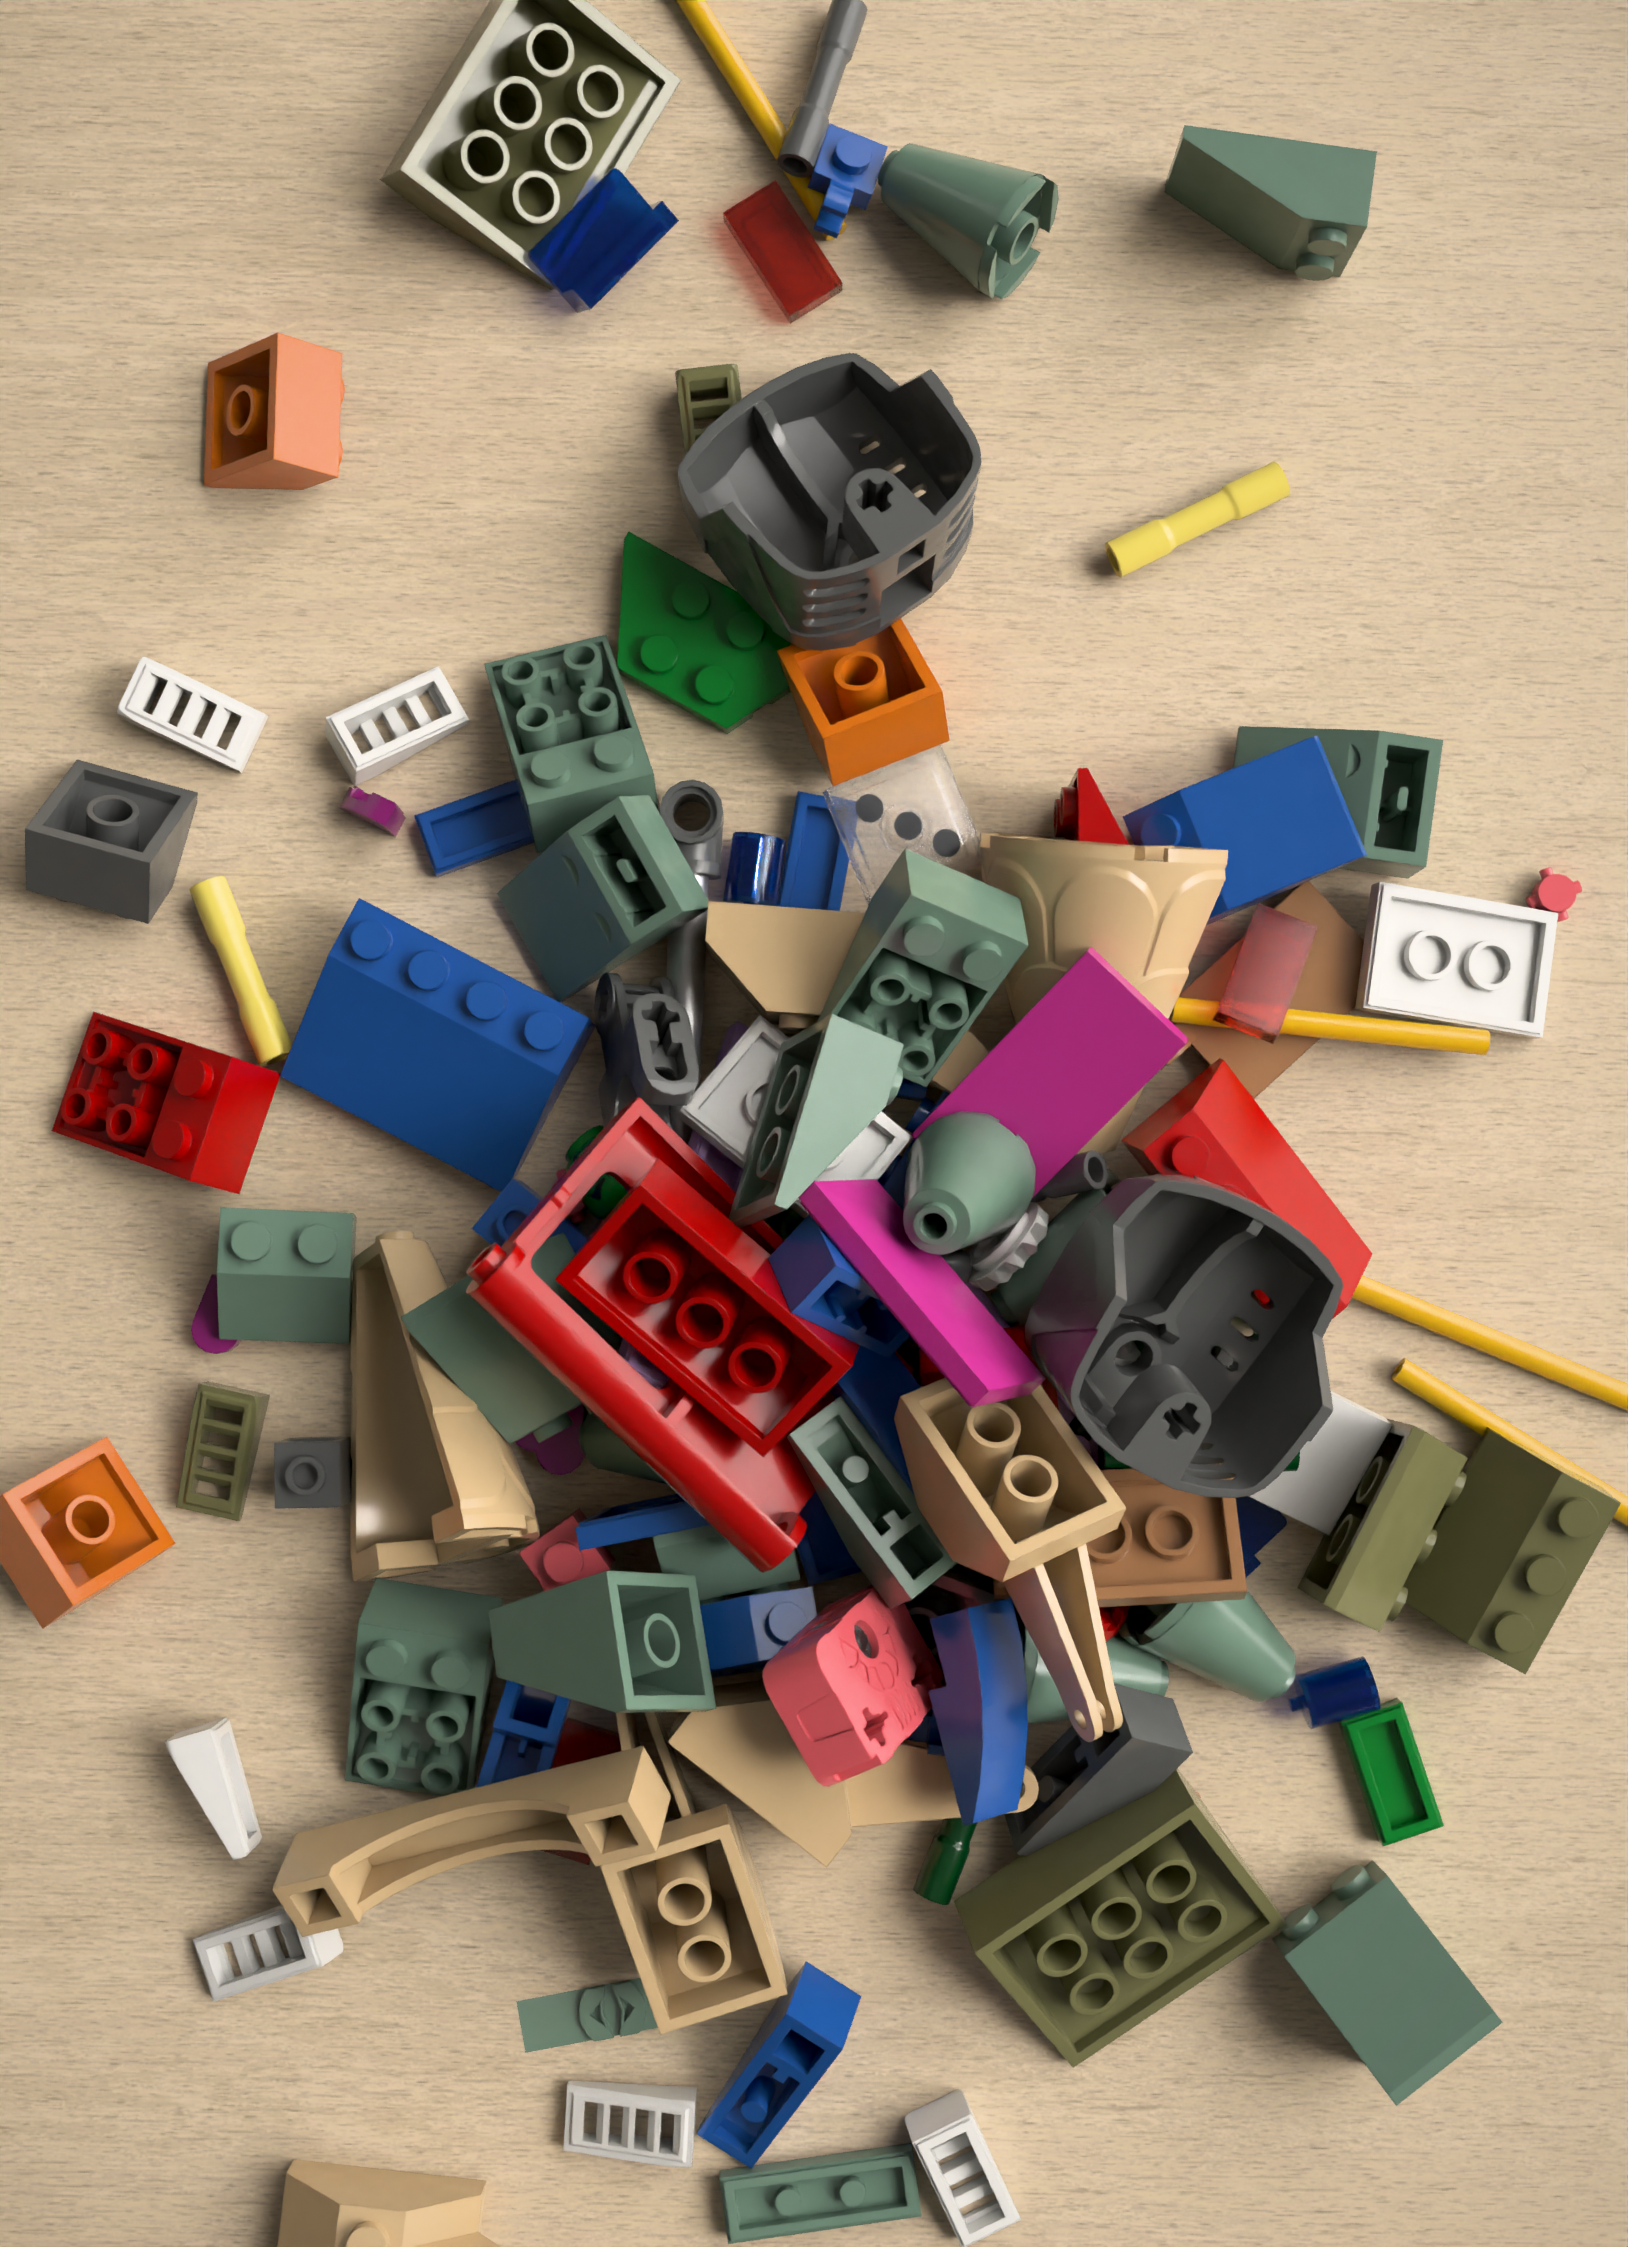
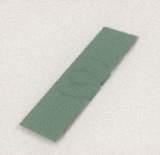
(585, 2015)

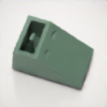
(568, 734)
(1385, 784)
(602, 894)
(927, 960)
(420, 1688)

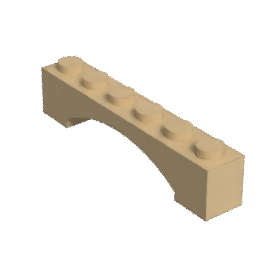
(595, 1807)

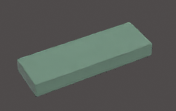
(820, 2193)

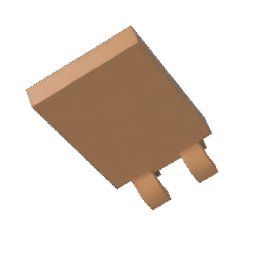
(1325, 986)
(1165, 1547)

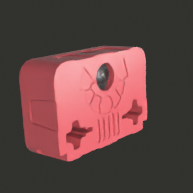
(852, 1685)

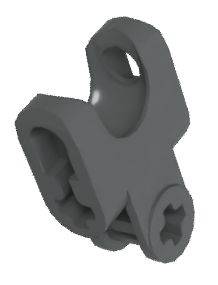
(644, 1046)

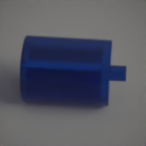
(754, 869)
(1335, 1693)

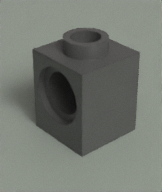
(312, 1472)

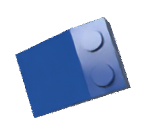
(1273, 816)

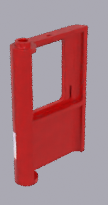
(727, 1482)

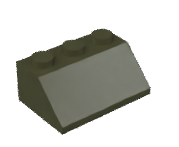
(1386, 1527)
(1509, 1550)

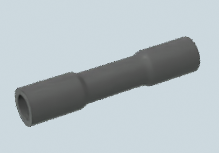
(810, 118)

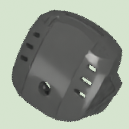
(814, 526)
(1171, 1269)

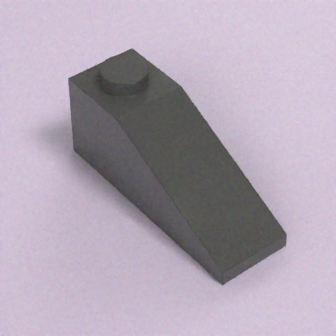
(1094, 1778)

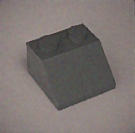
(109, 841)

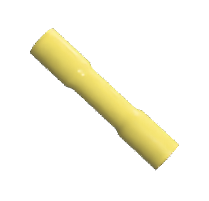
(1163, 535)
(227, 934)

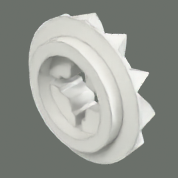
(1004, 1254)

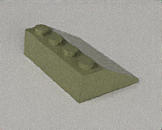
(528, 124)
(1118, 1918)

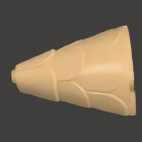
(1125, 901)
(426, 1463)

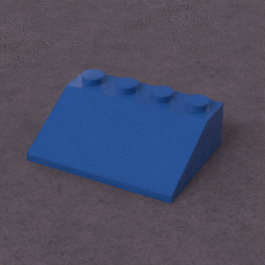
(435, 1046)

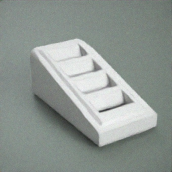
(141, 694)
(405, 743)
(215, 1775)
(304, 1952)
(943, 2130)
(644, 2149)

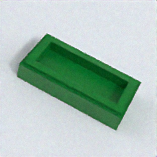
(1391, 1773)

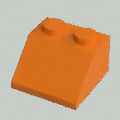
(274, 416)
(866, 702)
(77, 1531)

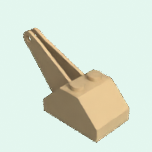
(789, 963)
(1019, 1504)
(758, 1762)
(694, 1908)
(379, 2208)

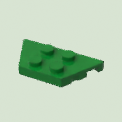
(694, 639)

